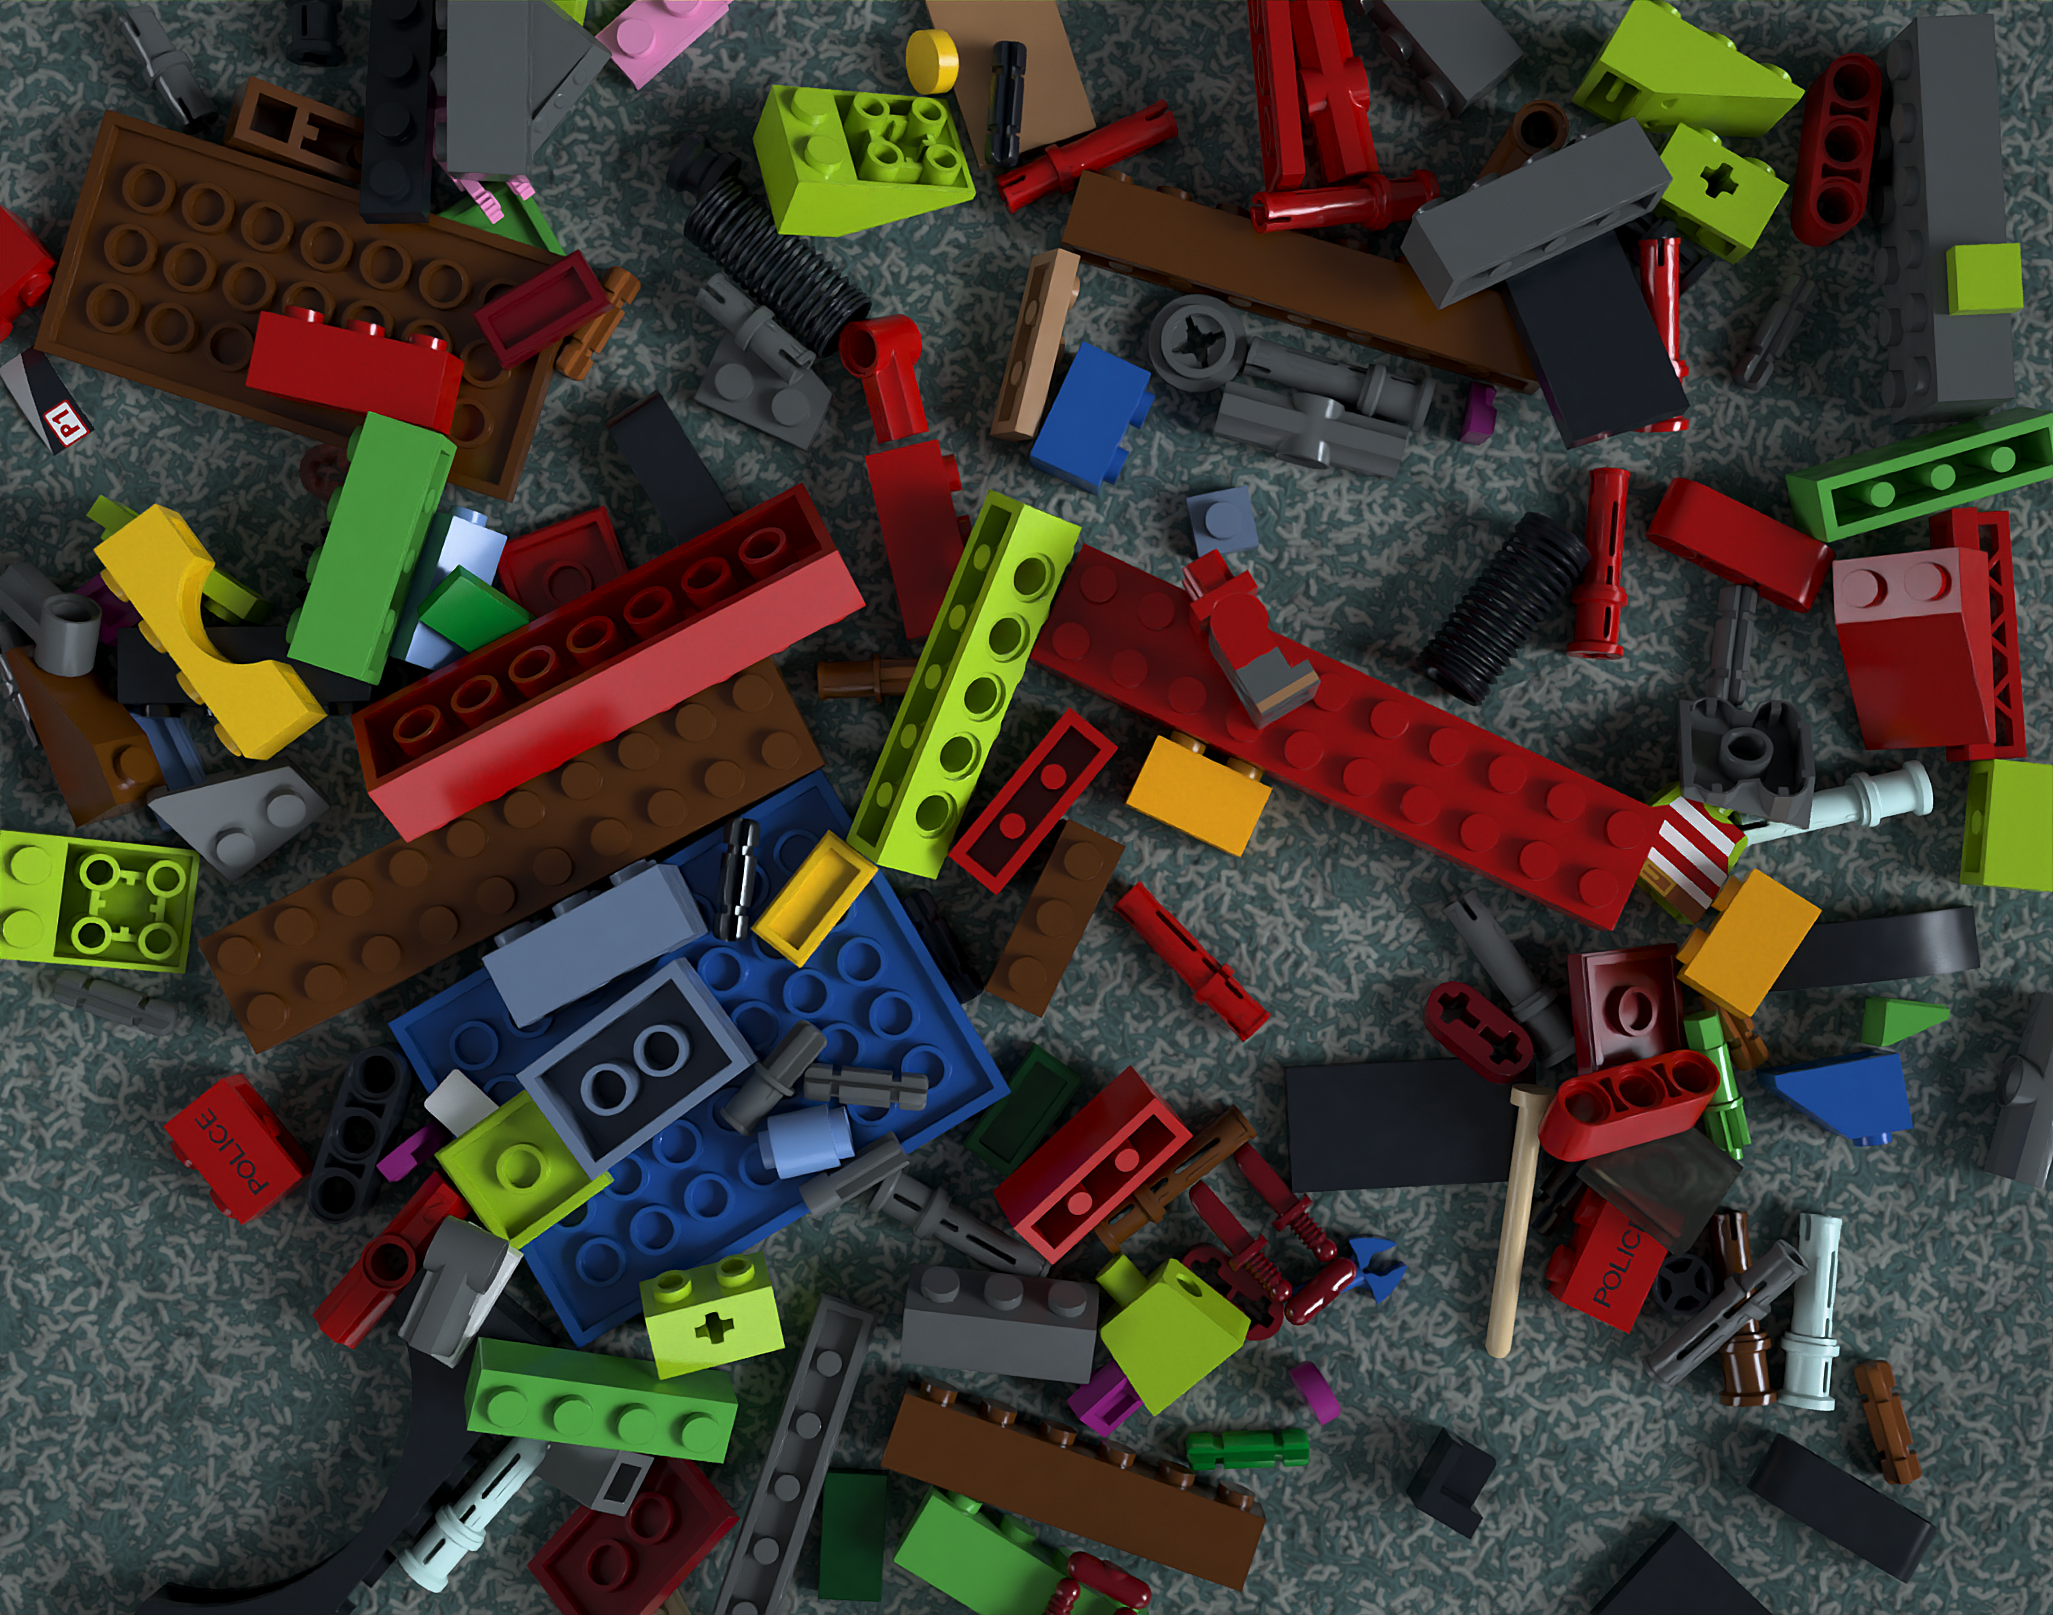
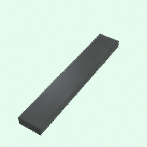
(797, 1459)

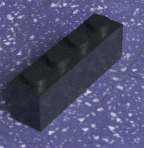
(150, 680)

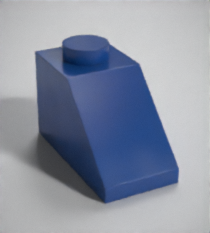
(1846, 1094)

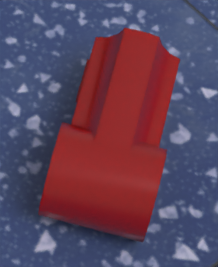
(884, 356)

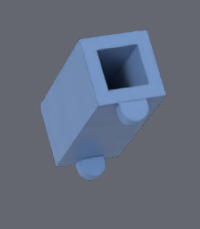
(451, 541)

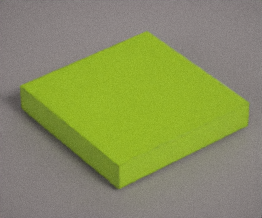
(518, 1172)

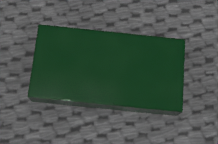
(1019, 1121)
(853, 1534)

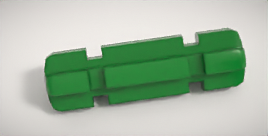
(1247, 1449)

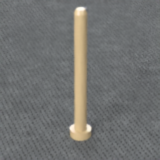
(1532, 1103)

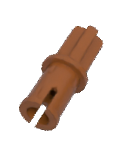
(865, 678)

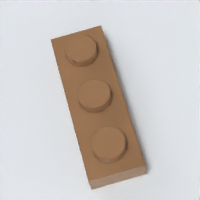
(1036, 346)

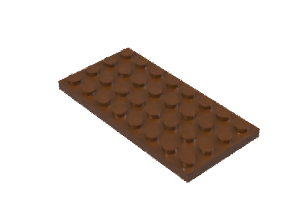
(195, 239)

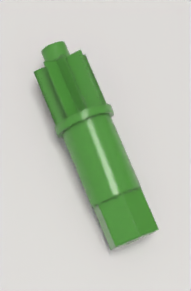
(1724, 1114)

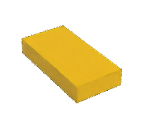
(815, 898)

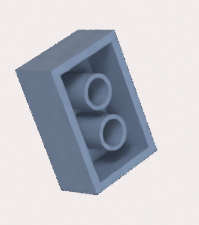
(594, 941)
(637, 1067)

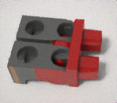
(1241, 640)

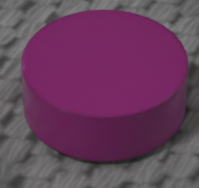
(1315, 1392)

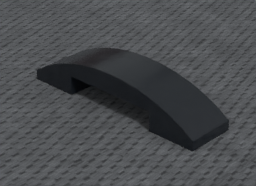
(1883, 949)

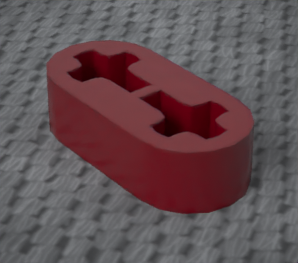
(1486, 1021)
(1237, 1281)

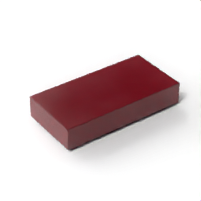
(542, 310)

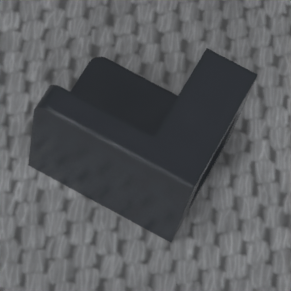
(1452, 1482)

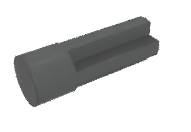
(854, 1175)

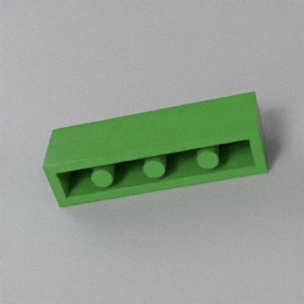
(1922, 474)
(370, 548)
(598, 1401)
(988, 1560)

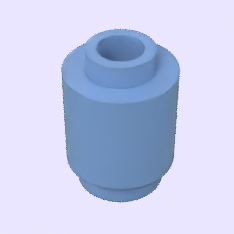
(806, 1140)

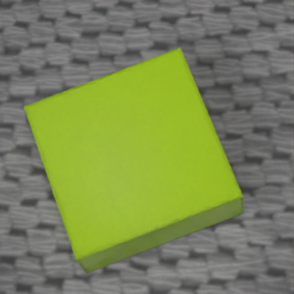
(1984, 279)

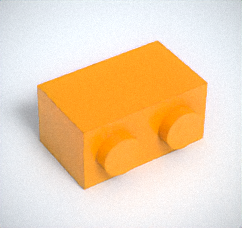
(1199, 794)
(1746, 942)

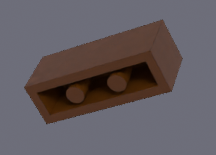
(1054, 918)

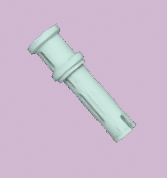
(1861, 800)
(1810, 1341)
(459, 1528)

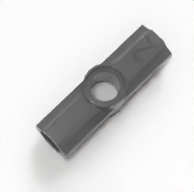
(1310, 431)
(2024, 1092)

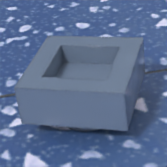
(1222, 522)

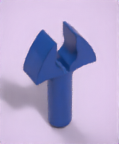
(1379, 1283)

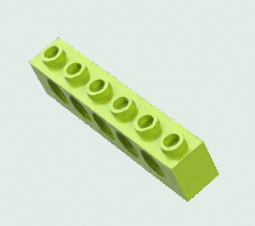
(962, 685)

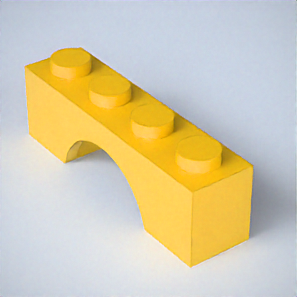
(163, 574)

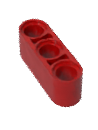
(1854, 130)
(1740, 544)
(1628, 1105)

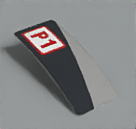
(45, 400)

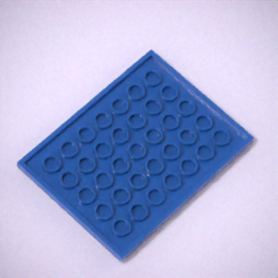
(699, 1181)

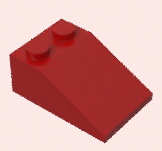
(1918, 647)

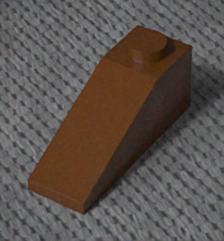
(295, 132)
(89, 740)

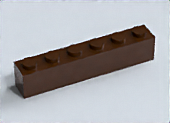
(1075, 1484)

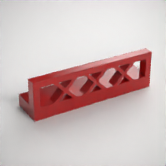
(1960, 529)

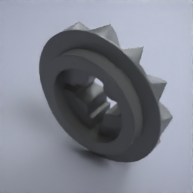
(1209, 318)

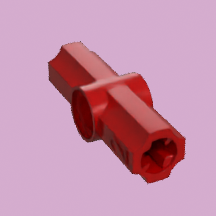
(1332, 91)
(371, 1284)

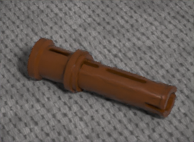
(1232, 1132)
(1744, 1353)

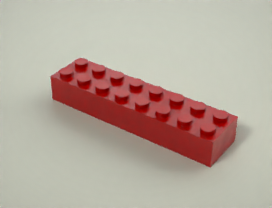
(603, 663)

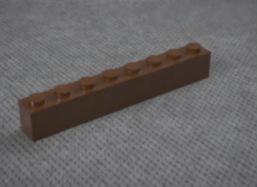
(1291, 278)

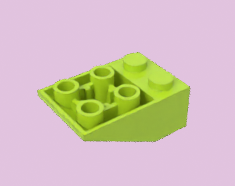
(1676, 73)
(856, 159)
(95, 901)

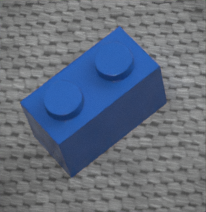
(1091, 419)

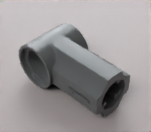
(59, 622)
(459, 1269)

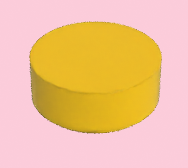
(931, 61)

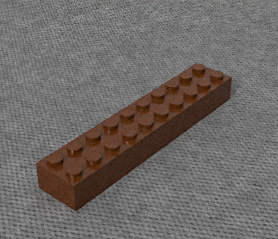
(511, 856)

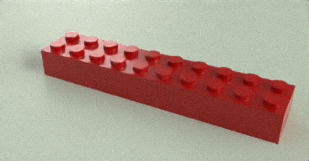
(1357, 747)

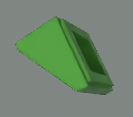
(1895, 1019)

